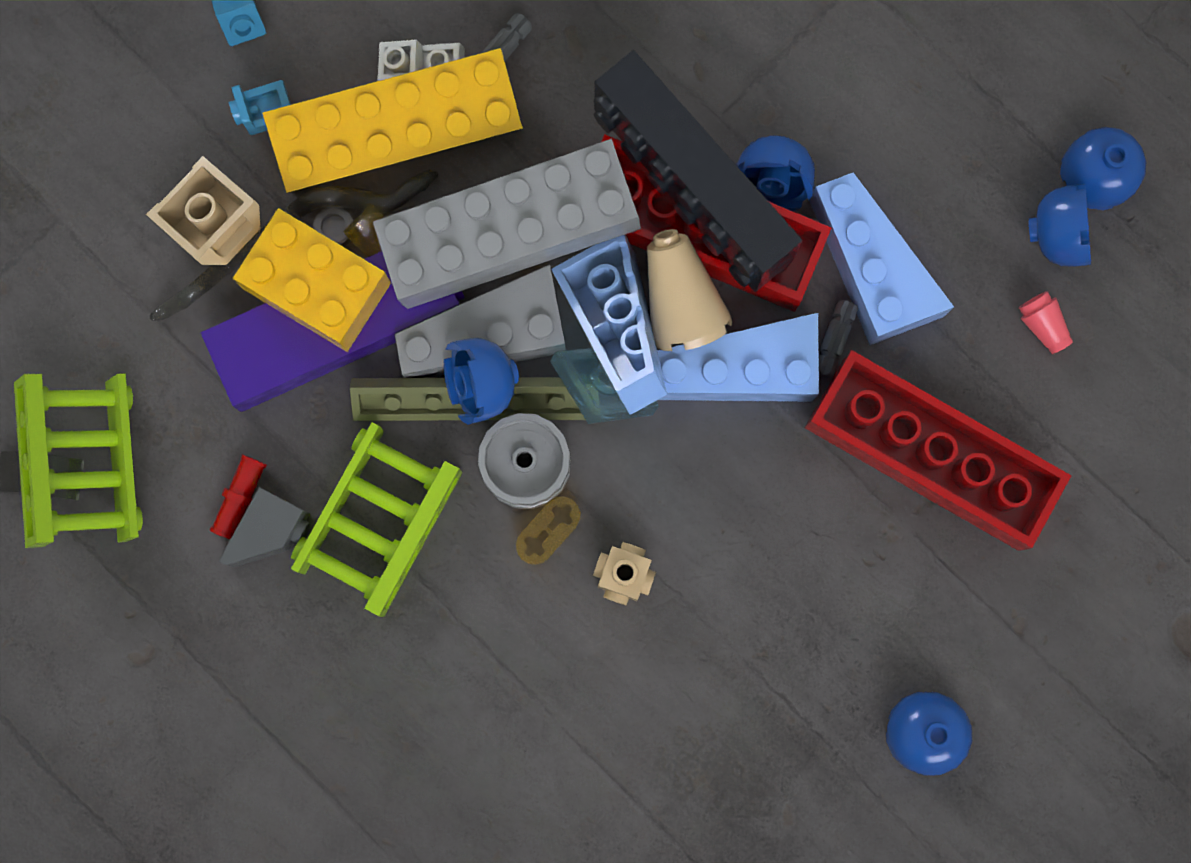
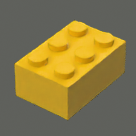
(312, 279)

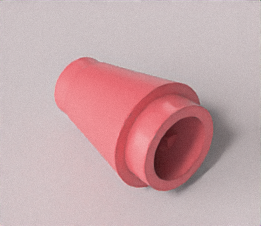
(1046, 321)

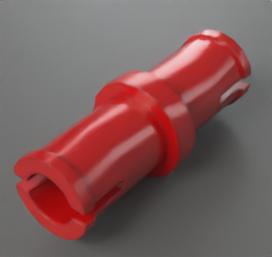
(237, 496)

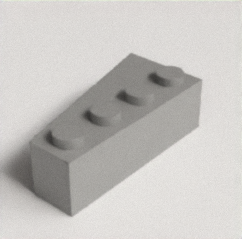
(516, 317)

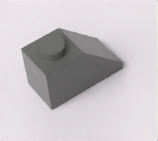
(265, 530)

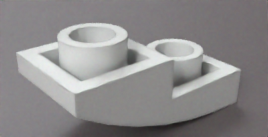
(409, 56)

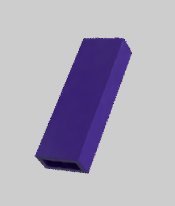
(271, 354)

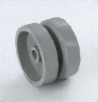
(524, 436)

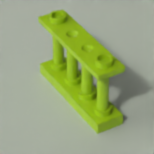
(40, 482)
(399, 554)

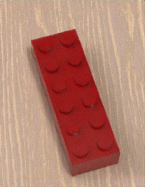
(658, 214)
(938, 452)

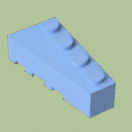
(876, 262)
(612, 309)
(748, 365)

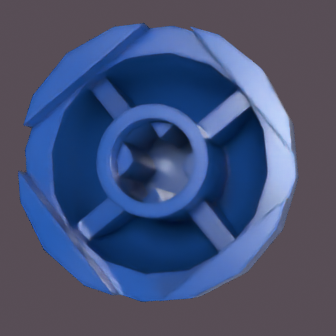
(1107, 163)
(779, 170)
(1063, 226)
(479, 378)
(929, 733)

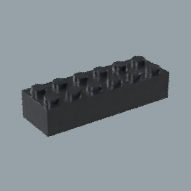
(694, 172)

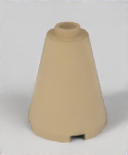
(682, 295)

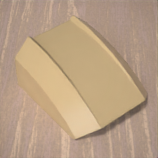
(208, 215)

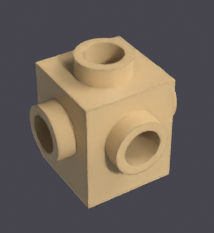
(619, 590)

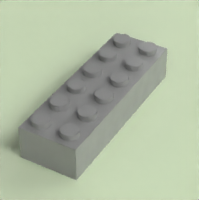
(507, 224)

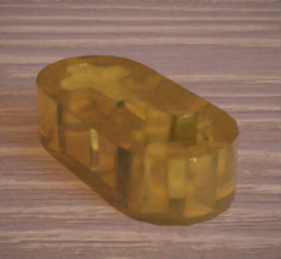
(541, 523)

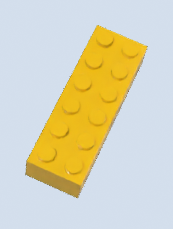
(392, 120)

